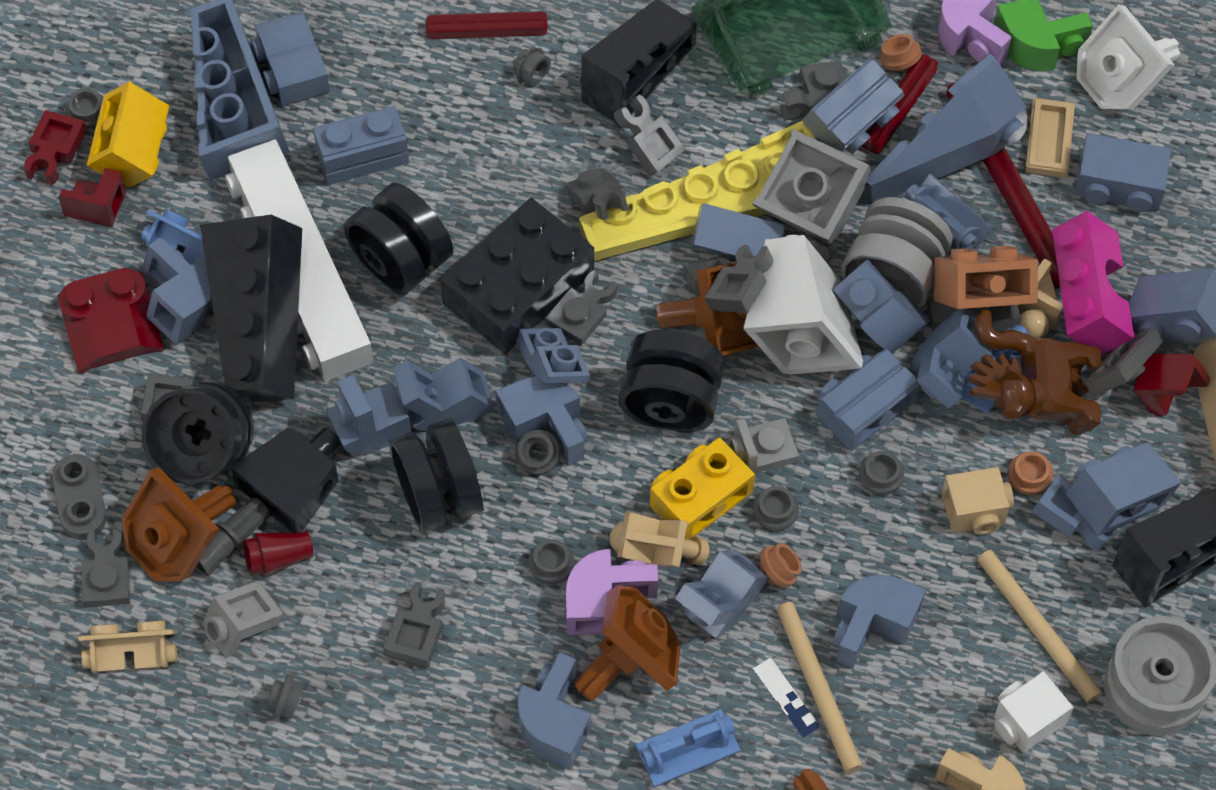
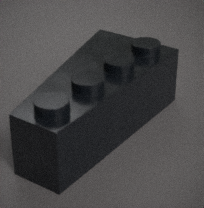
(255, 302)

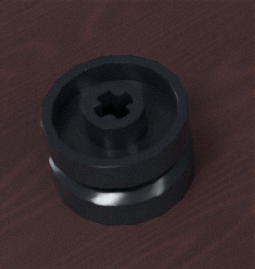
(398, 238)
(671, 381)
(438, 475)

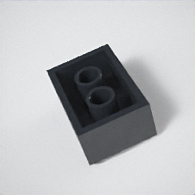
(517, 274)

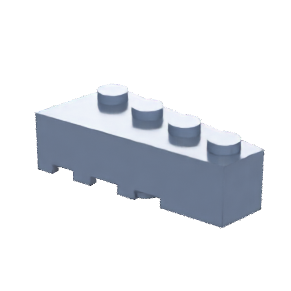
(230, 91)

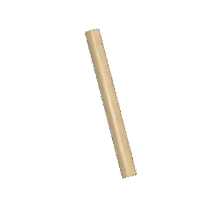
(1039, 626)
(819, 688)

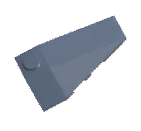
(969, 128)

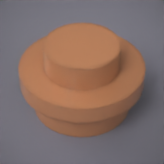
(900, 53)
(1030, 473)
(780, 565)

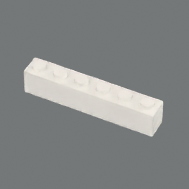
(325, 311)

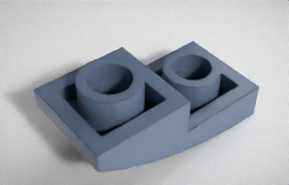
(551, 356)

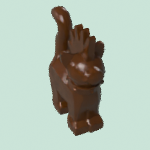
(1049, 378)

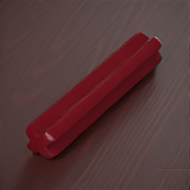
(486, 24)
(912, 86)

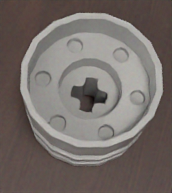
(901, 244)

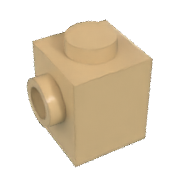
(977, 501)

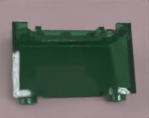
(779, 36)

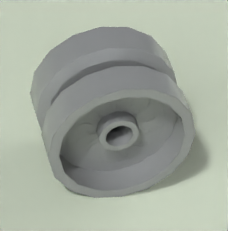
(1160, 676)

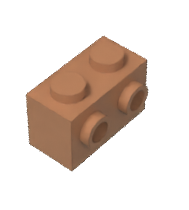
(985, 279)

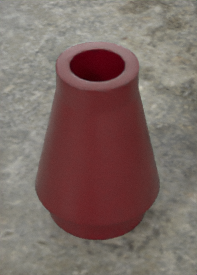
(275, 551)

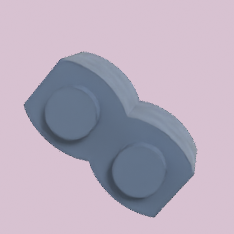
(291, 59)

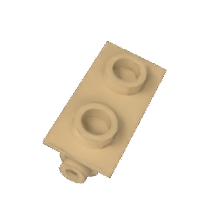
(109, 647)

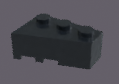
(635, 58)
(1169, 548)

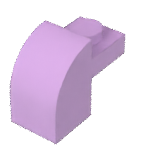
(968, 26)
(592, 580)

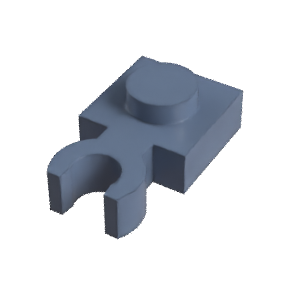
(1062, 514)

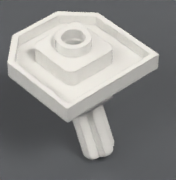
(1123, 61)

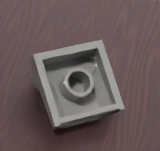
(813, 187)

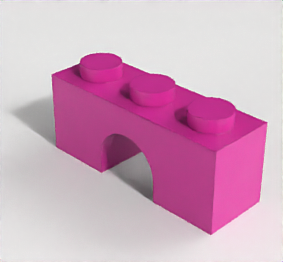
(1092, 309)

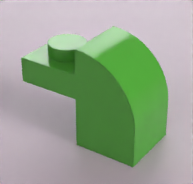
(1034, 39)

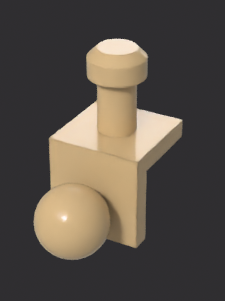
(1047, 311)
(657, 541)

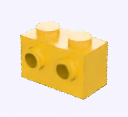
(129, 133)
(702, 487)

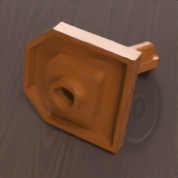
(721, 327)
(168, 529)
(634, 639)

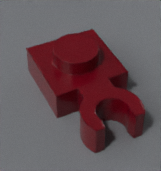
(54, 141)

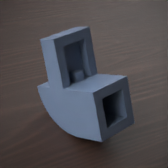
(181, 294)
(884, 313)
(948, 357)
(451, 392)
(546, 407)
(367, 419)
(722, 592)
(876, 605)
(547, 722)

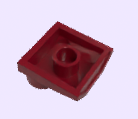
(108, 318)

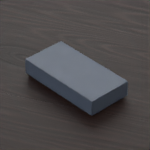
(726, 231)

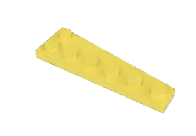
(672, 208)

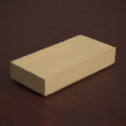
(1050, 138)

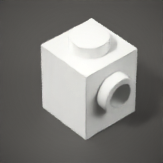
(1031, 712)

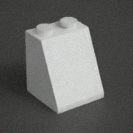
(799, 315)

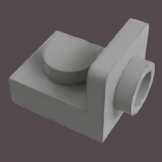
(764, 445)
(239, 616)

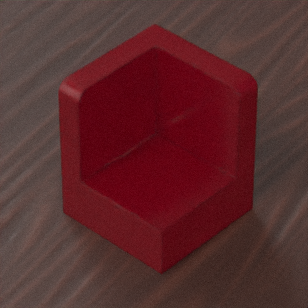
(95, 201)
(1166, 377)

